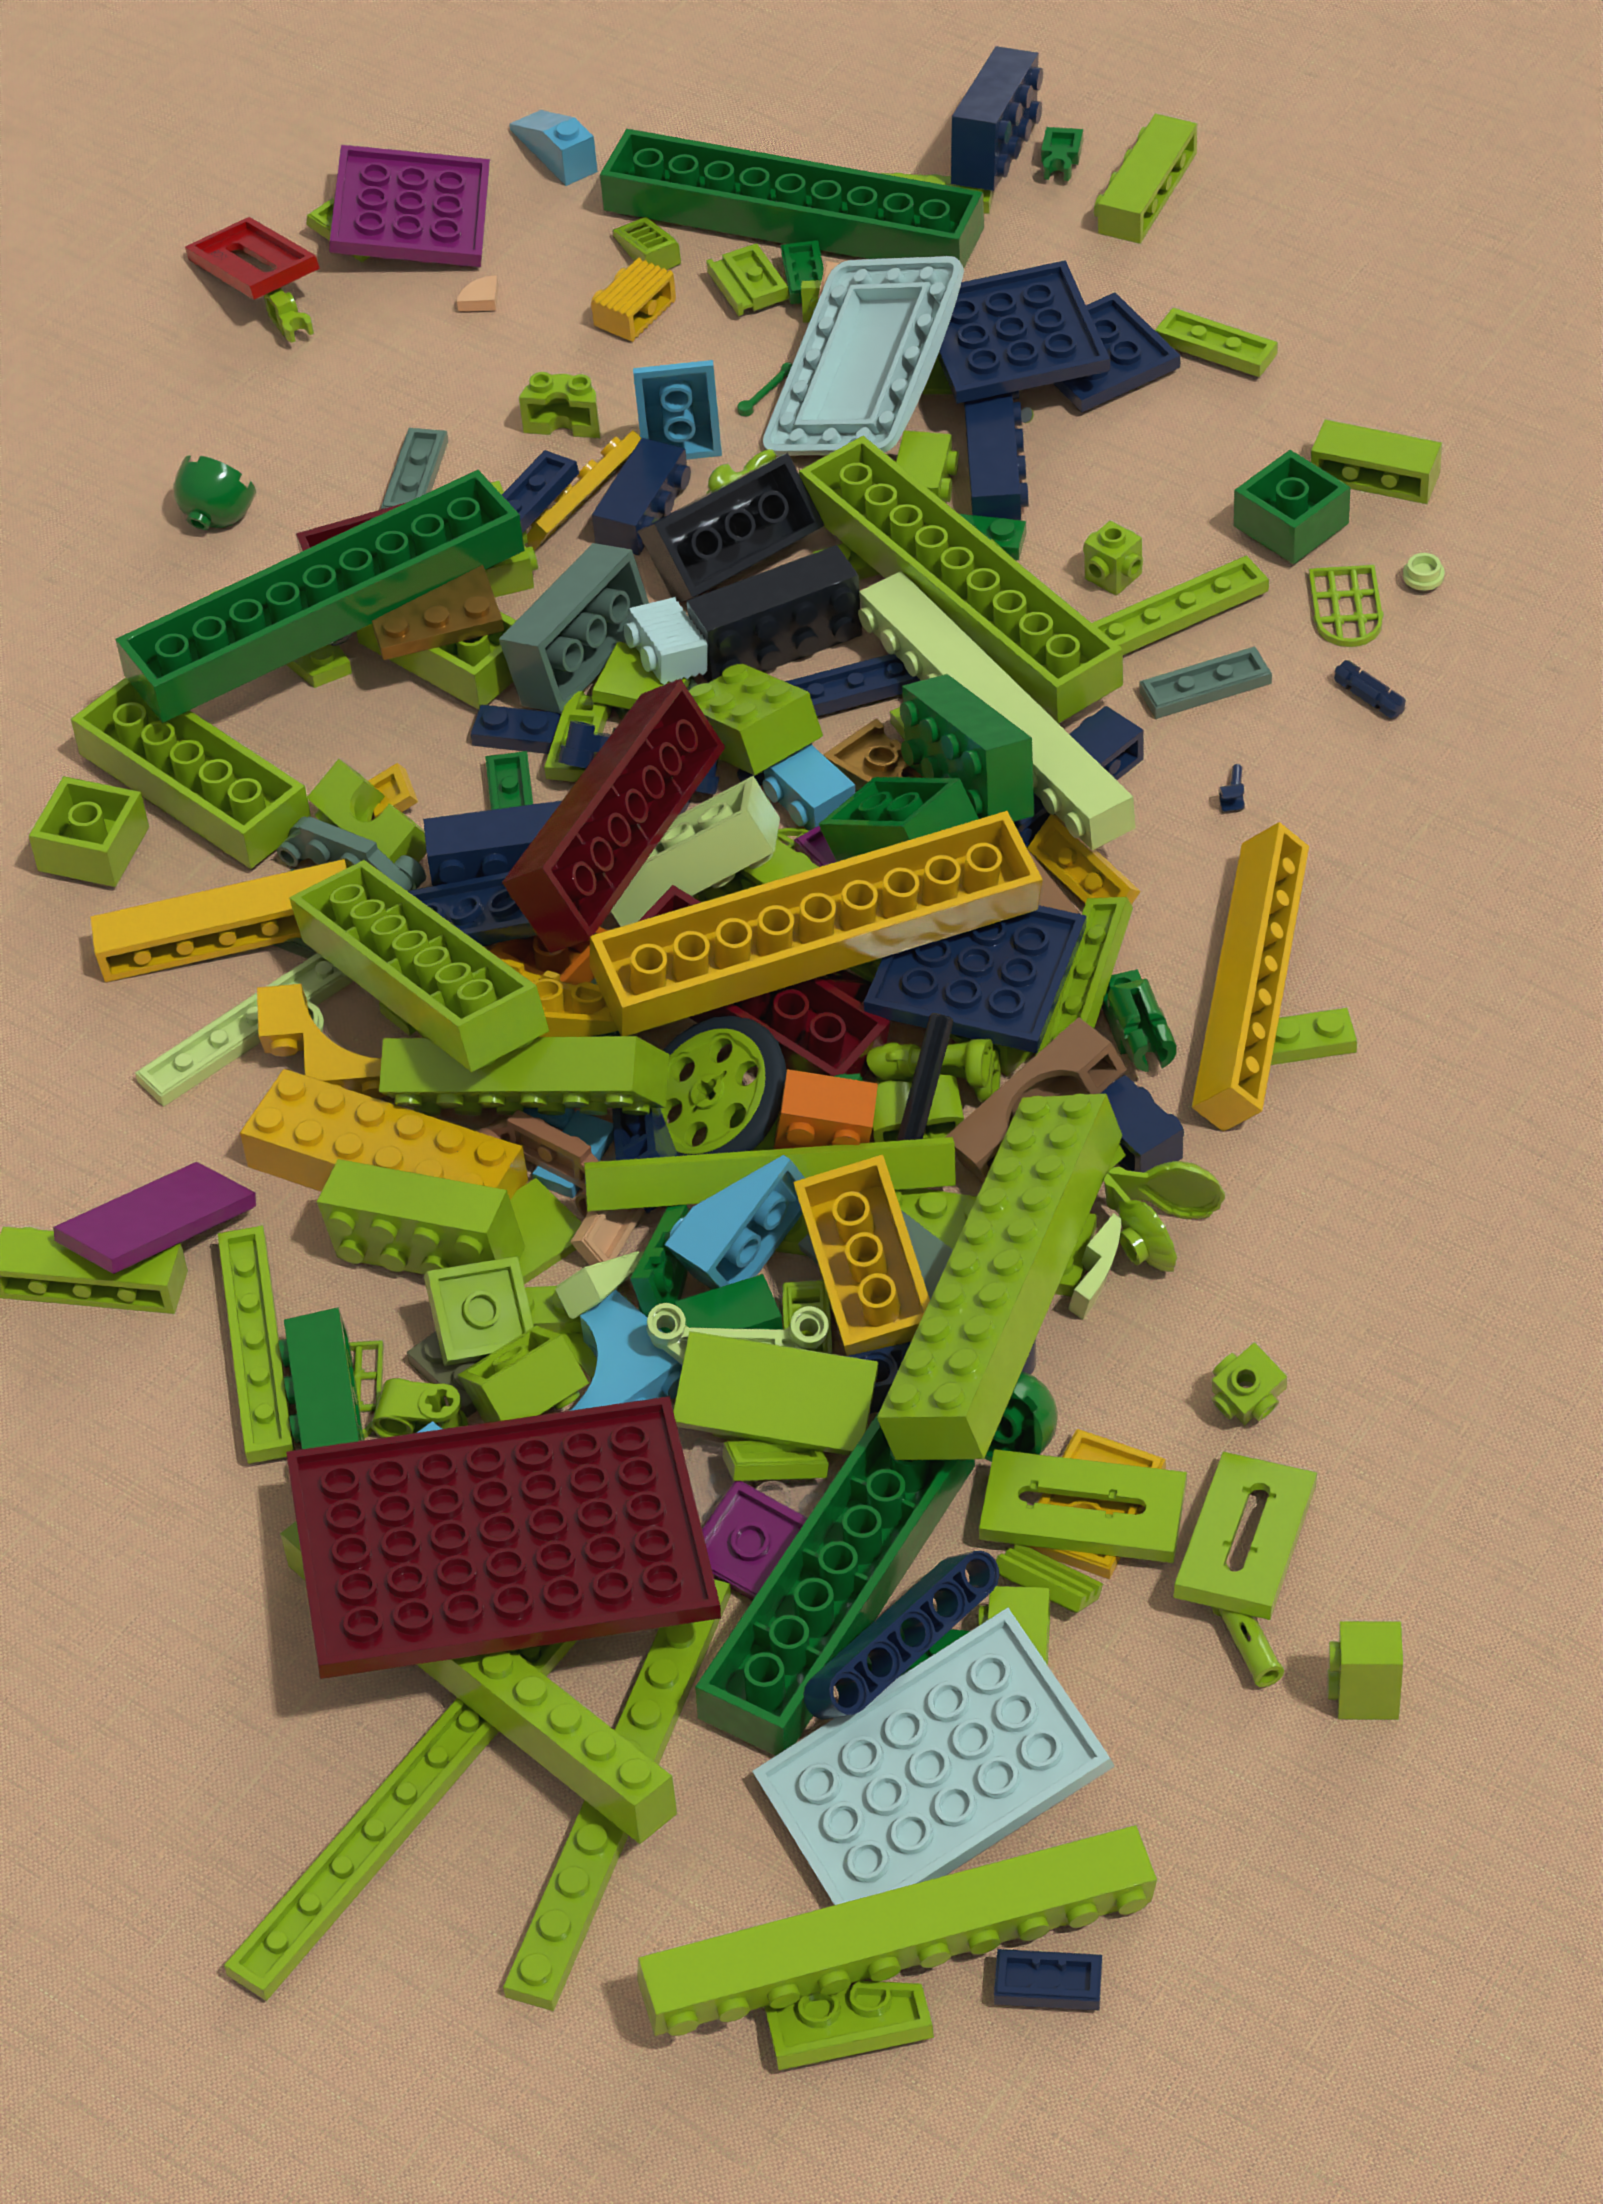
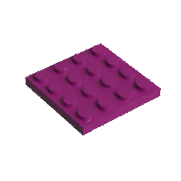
(410, 206)

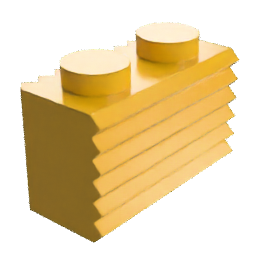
(633, 299)

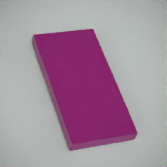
(154, 1217)

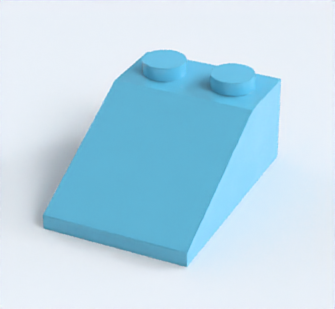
(679, 407)
(738, 1227)

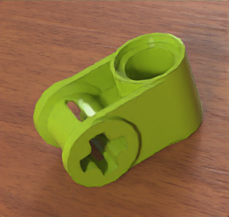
(410, 1406)

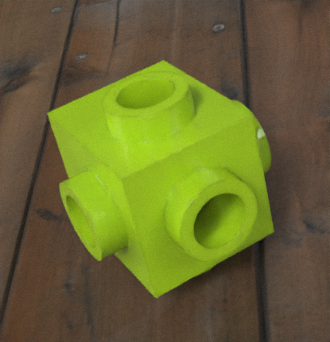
(1113, 557)
(1249, 1369)

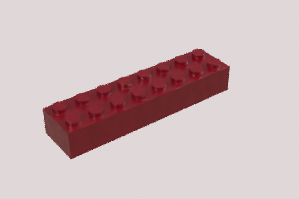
(614, 816)

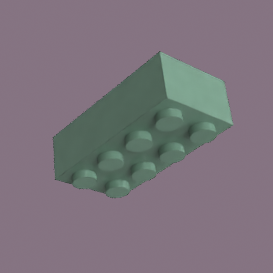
(573, 627)

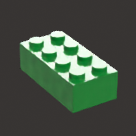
(962, 737)

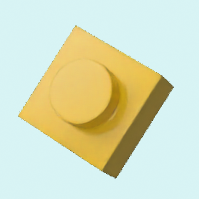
(396, 787)

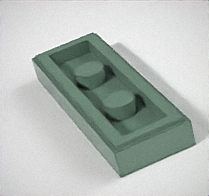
(416, 466)
(1205, 682)

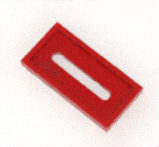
(260, 242)

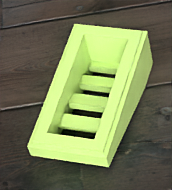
(595, 1283)

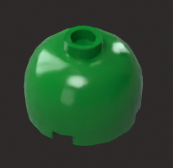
(211, 493)
(1028, 1419)

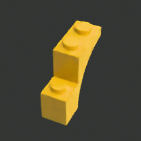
(288, 1028)

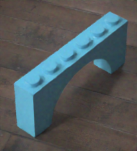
(627, 1360)

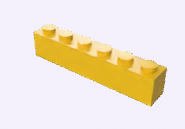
(202, 923)

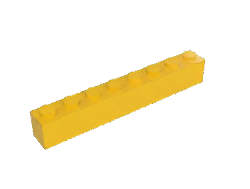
(1251, 978)

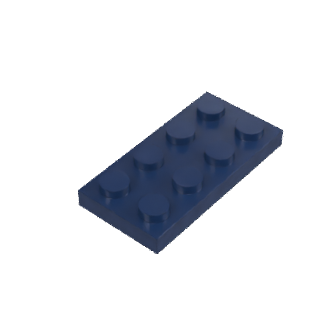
(478, 908)

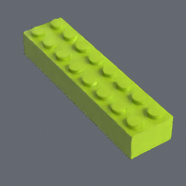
(420, 965)

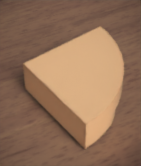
(479, 295)

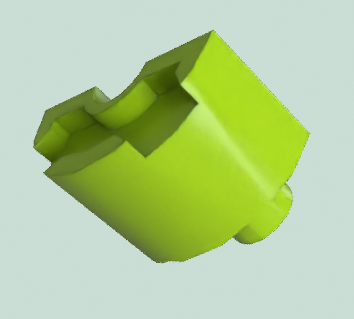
(560, 403)

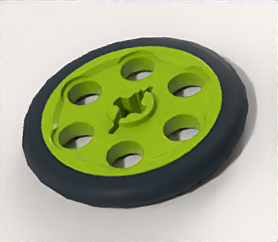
(762, 1098)

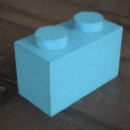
(807, 786)

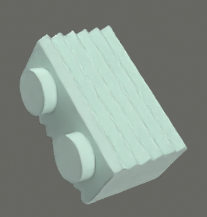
(666, 640)

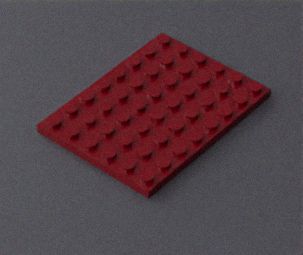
(499, 1537)

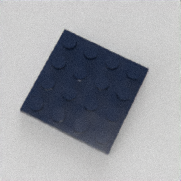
(1019, 334)
(990, 979)

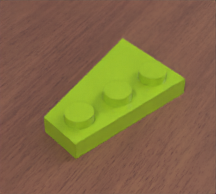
(848, 2022)

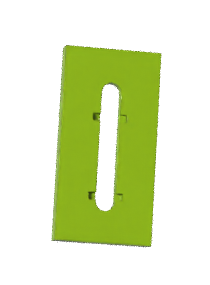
(1139, 1536)
(1259, 1582)

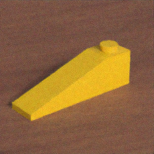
(568, 1007)

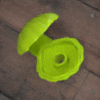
(1173, 1187)

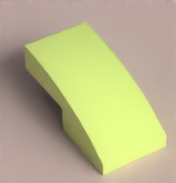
(1098, 1262)

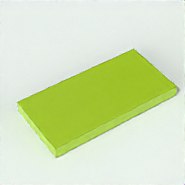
(774, 1393)

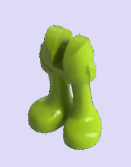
(967, 1060)

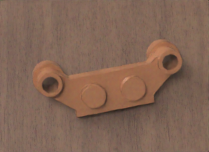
(546, 1148)

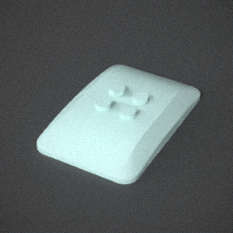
(865, 354)

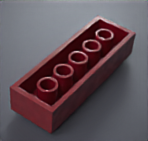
(812, 1020)

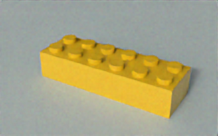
(312, 1124)

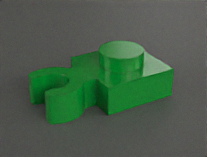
(1060, 150)

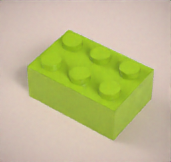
(757, 717)

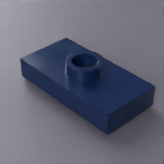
(1048, 1979)

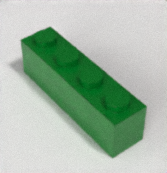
(321, 1380)

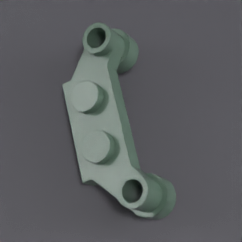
(329, 843)

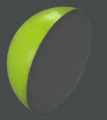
(1027, 414)

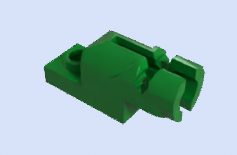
(1137, 1020)

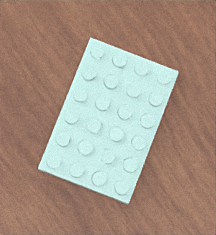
(934, 1766)

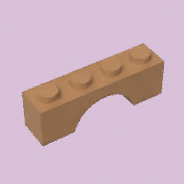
(1069, 1065)

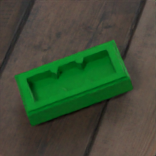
(801, 263)

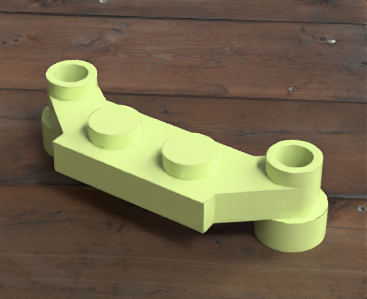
(675, 1342)

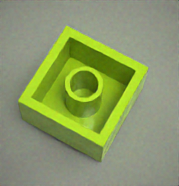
(89, 831)
(524, 1377)

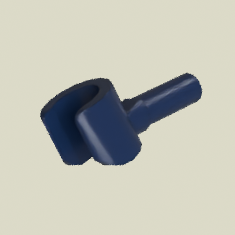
(1232, 795)

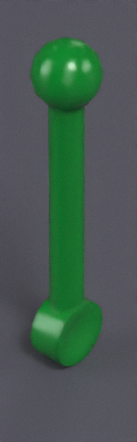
(745, 407)

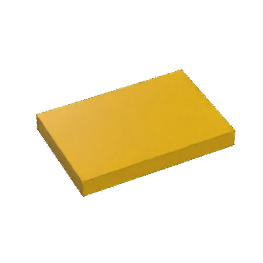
(1100, 1449)

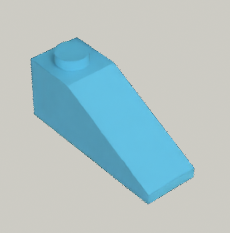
(559, 143)

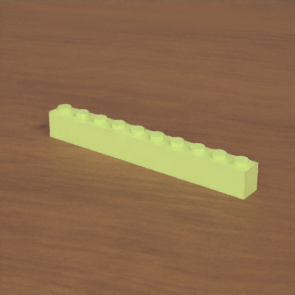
(1063, 772)

